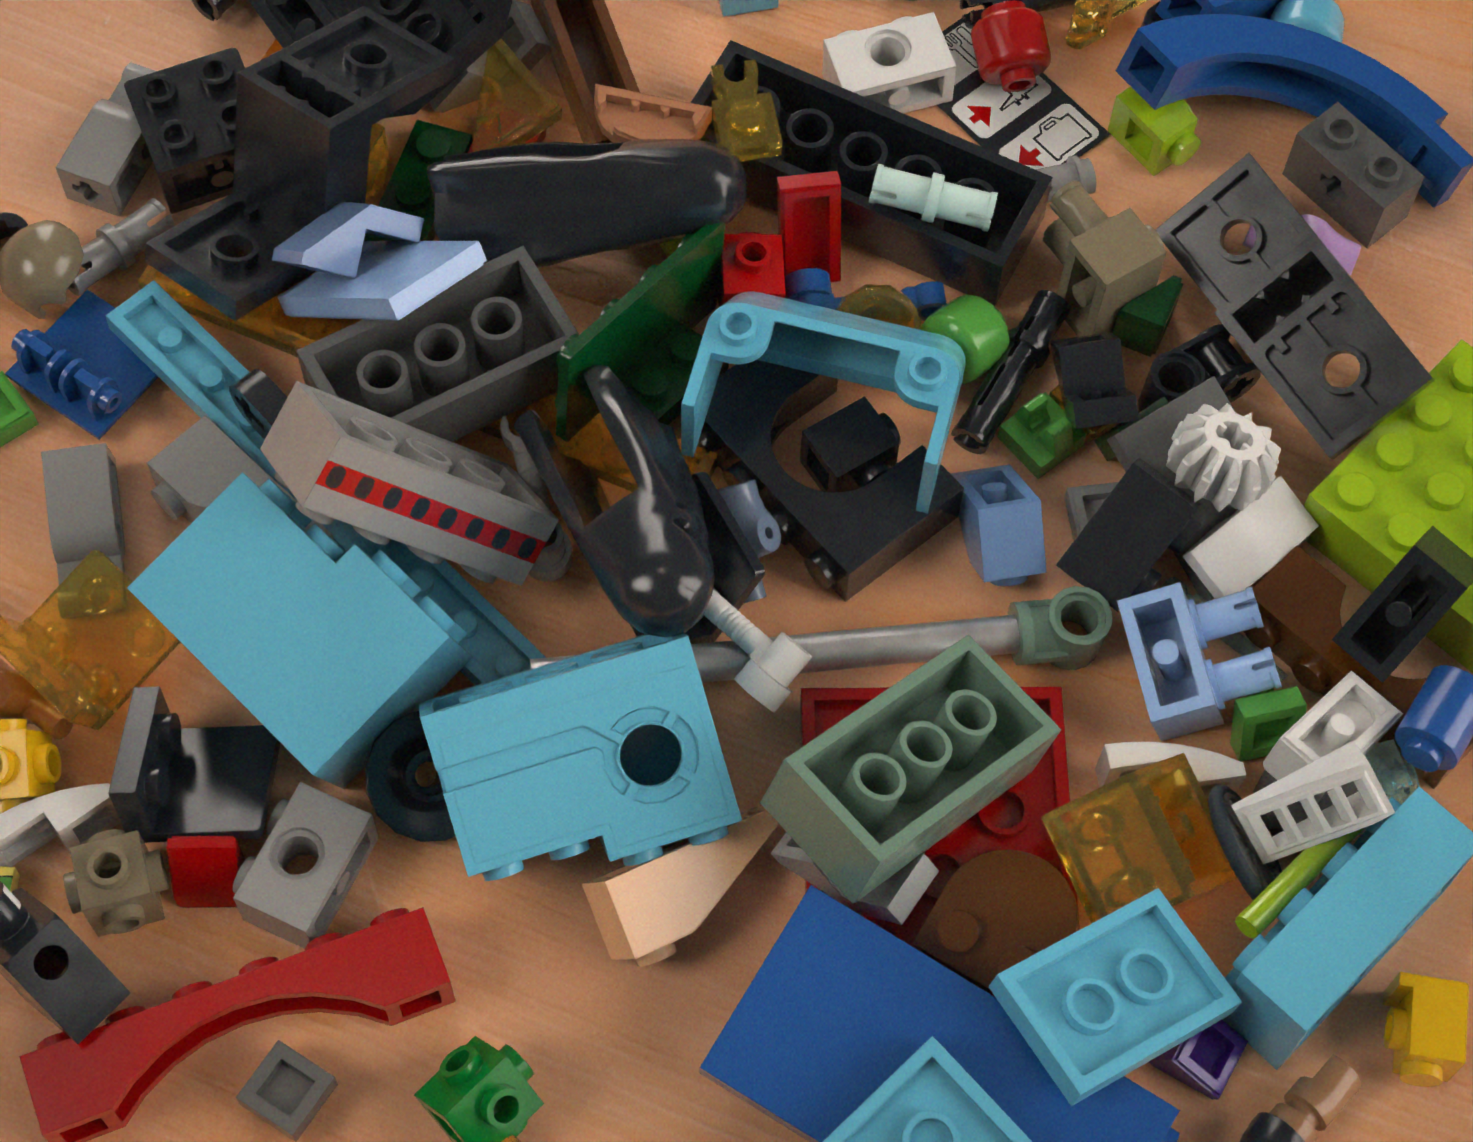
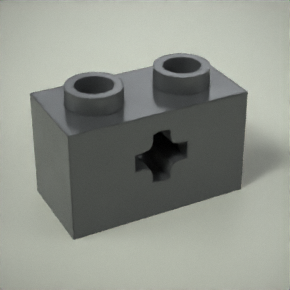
(1352, 175)

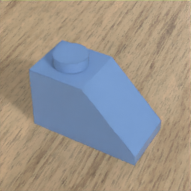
(1001, 525)

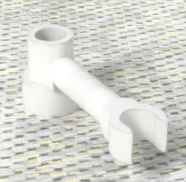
(771, 663)

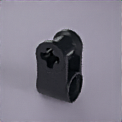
(1195, 362)

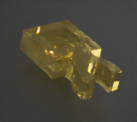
(742, 118)

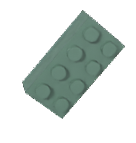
(909, 767)

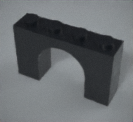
(841, 535)

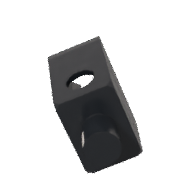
(54, 966)

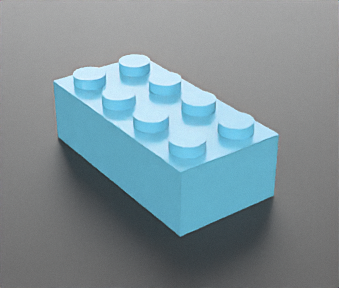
(1345, 924)

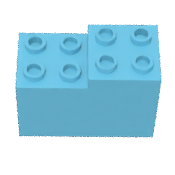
(299, 627)
(579, 753)

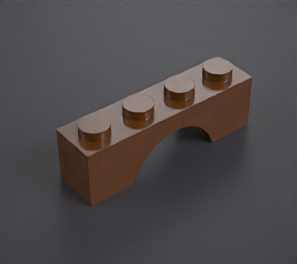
(1301, 617)

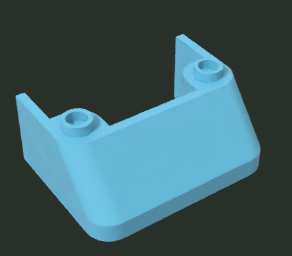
(757, 326)

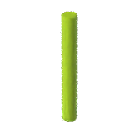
(1288, 884)

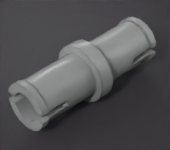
(119, 244)

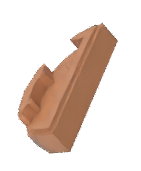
(641, 116)

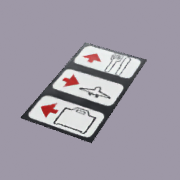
(1028, 125)

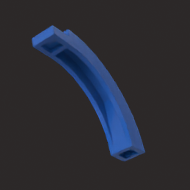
(1300, 70)

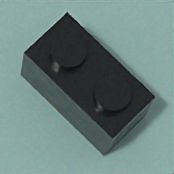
(1130, 535)
(1407, 604)

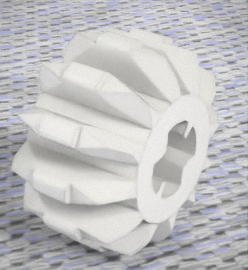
(1223, 457)

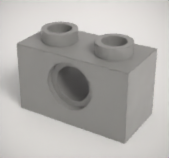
(306, 903)

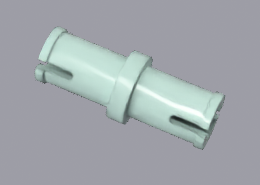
(933, 197)

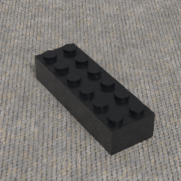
(847, 133)

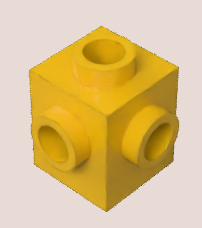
(27, 763)

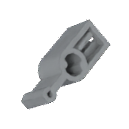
(107, 152)
(83, 505)

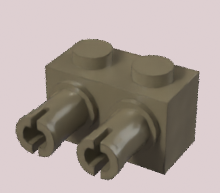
(1102, 257)

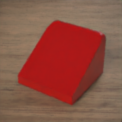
(204, 870)

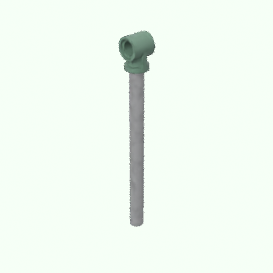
(1028, 632)

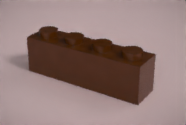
(584, 54)

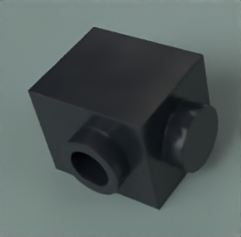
(850, 447)

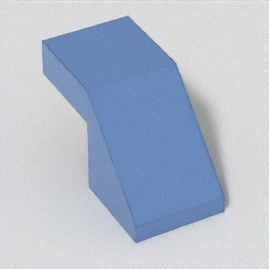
(336, 238)

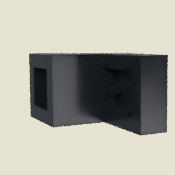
(1093, 380)

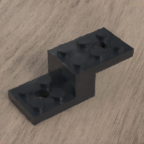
(1293, 307)

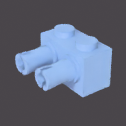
(1167, 648)

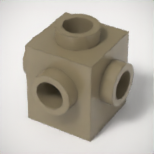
(116, 882)

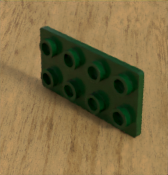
(646, 335)

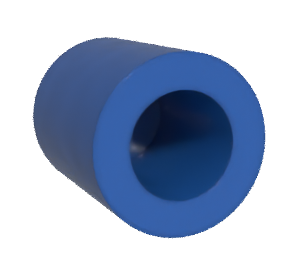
(1438, 720)

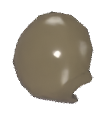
(40, 265)

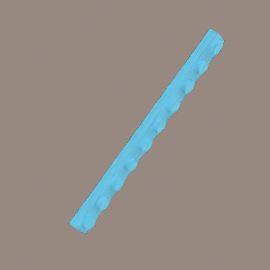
(201, 375)

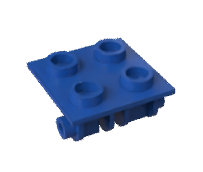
(81, 367)

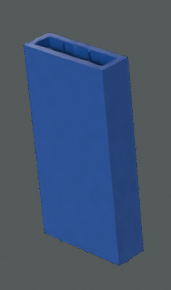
(853, 1003)

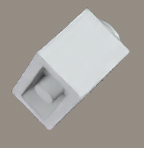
(893, 63)

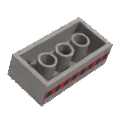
(406, 486)

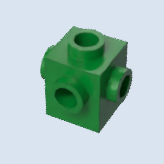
(480, 1093)

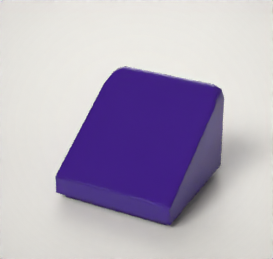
(1204, 1059)

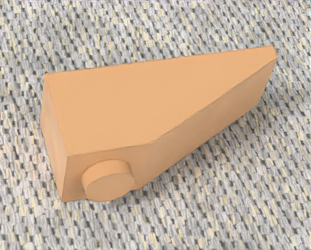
(665, 899)

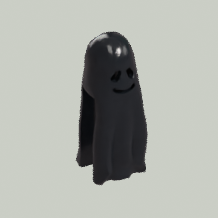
(584, 196)
(651, 543)

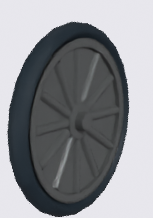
(1237, 845)

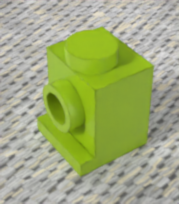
(1152, 135)

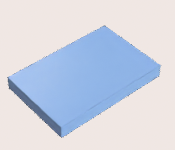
(389, 281)

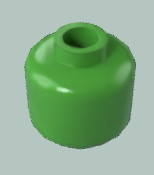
(975, 328)

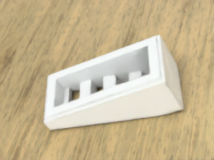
(1341, 818)

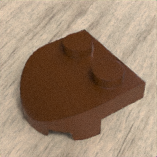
(998, 914)

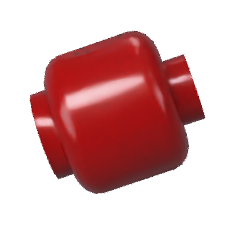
(1011, 45)

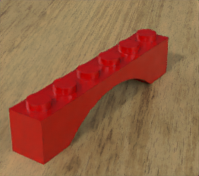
(373, 974)

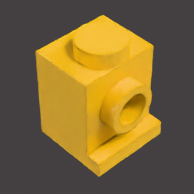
(1426, 1028)

